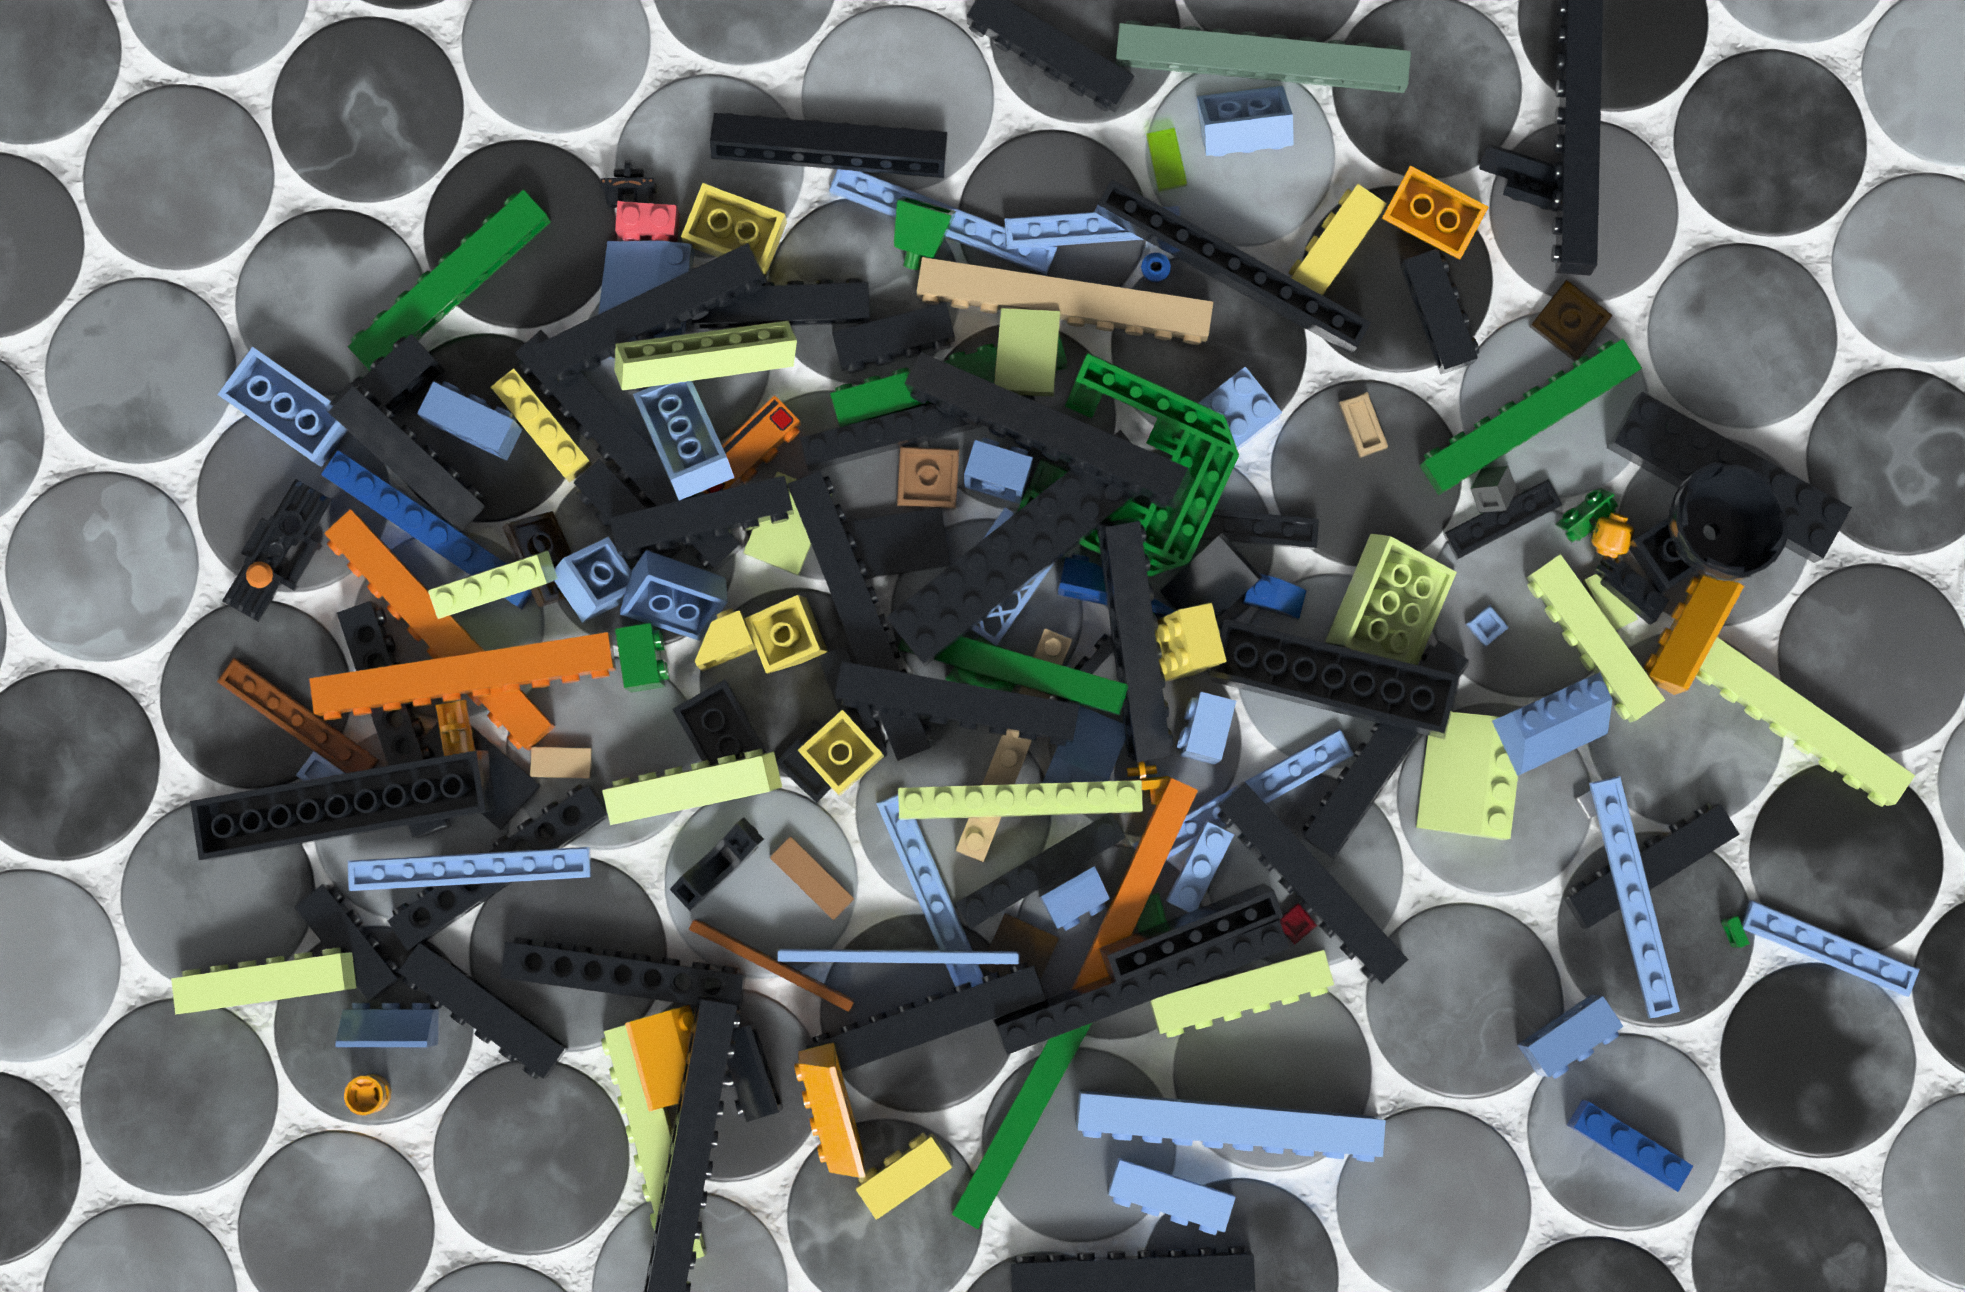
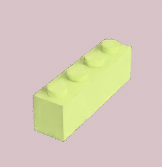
(492, 584)

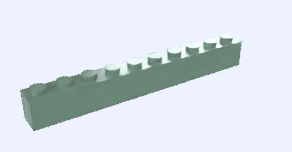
(1263, 57)

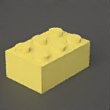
(726, 221)
(1189, 642)
(903, 1174)

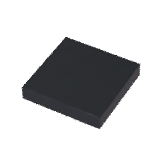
(799, 769)

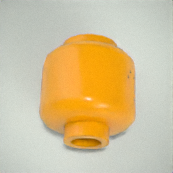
(1612, 535)

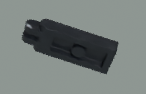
(1631, 589)

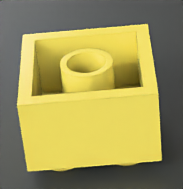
(841, 753)

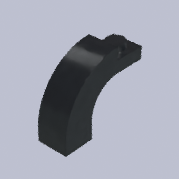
(717, 864)

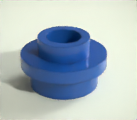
(1155, 276)

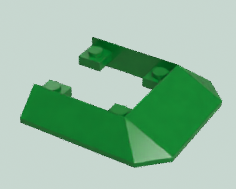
(1183, 429)

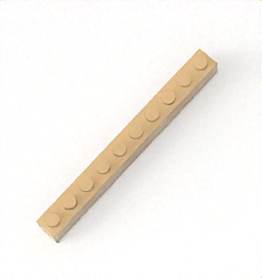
(1076, 300)

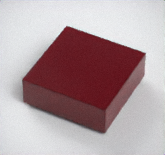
(1296, 923)

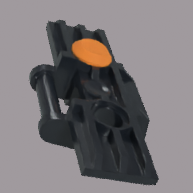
(267, 547)

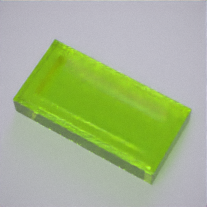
(1166, 159)

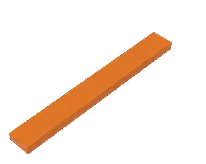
(1139, 876)

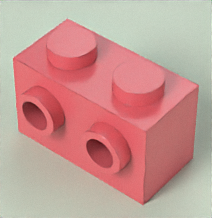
(647, 221)

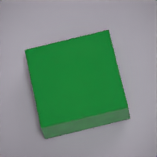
(1735, 932)

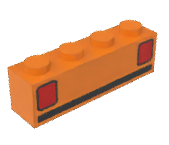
(758, 442)

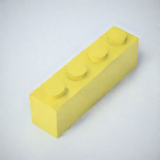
(1339, 240)
(541, 425)

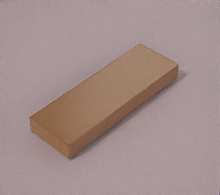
(812, 878)

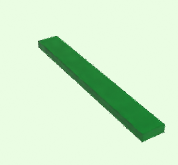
(1033, 673)
(1017, 1126)

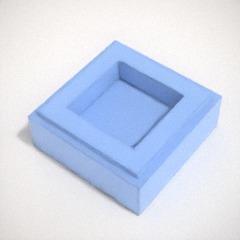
(1487, 625)

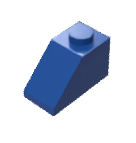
(1276, 596)

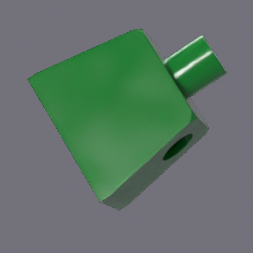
(920, 229)

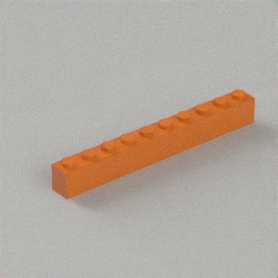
(444, 636)
(463, 674)

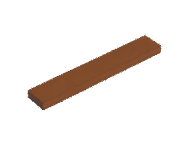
(296, 718)
(772, 964)

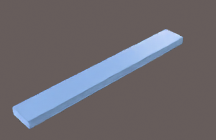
(964, 228)
(1269, 784)
(469, 868)
(929, 890)
(1634, 897)
(899, 956)

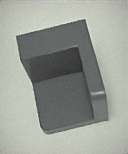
(1493, 489)

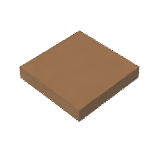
(928, 477)

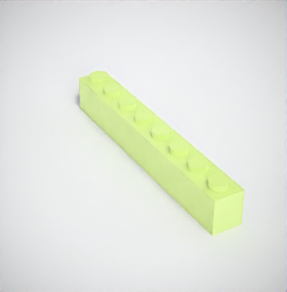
(1804, 724)
(1020, 800)
(647, 1128)

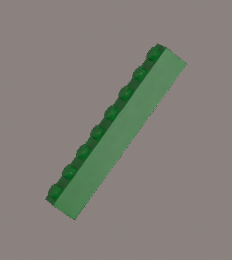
(453, 278)
(890, 395)
(1531, 416)

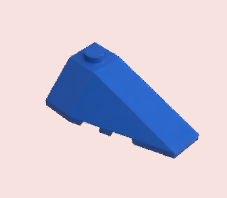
(1086, 582)

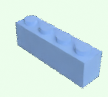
(1171, 1195)

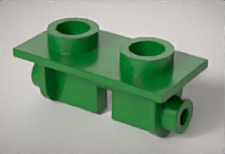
(1576, 520)

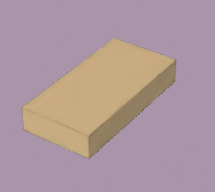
(1363, 424)
(561, 762)

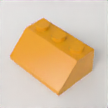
(1435, 212)
(660, 1053)

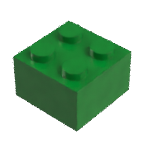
(641, 657)

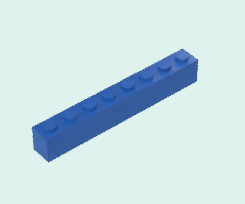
(414, 519)

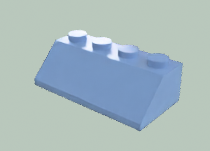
(1555, 723)

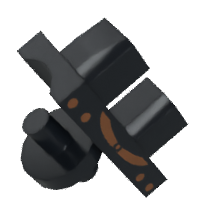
(615, 188)

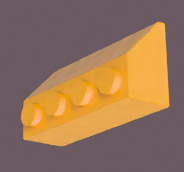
(1691, 633)
(831, 1110)

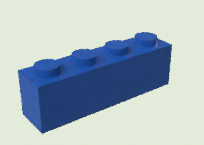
(1630, 1145)

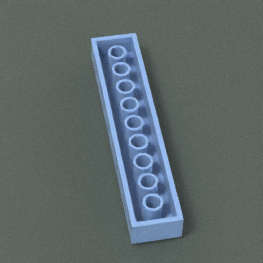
(1231, 1124)

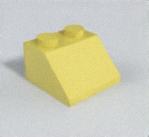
(786, 634)
(724, 640)

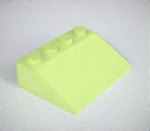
(1391, 601)
(1468, 780)

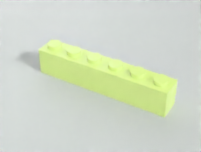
(704, 355)
(1594, 638)
(693, 787)
(263, 983)
(1241, 992)

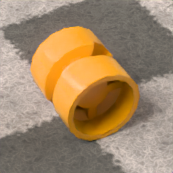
(367, 1094)

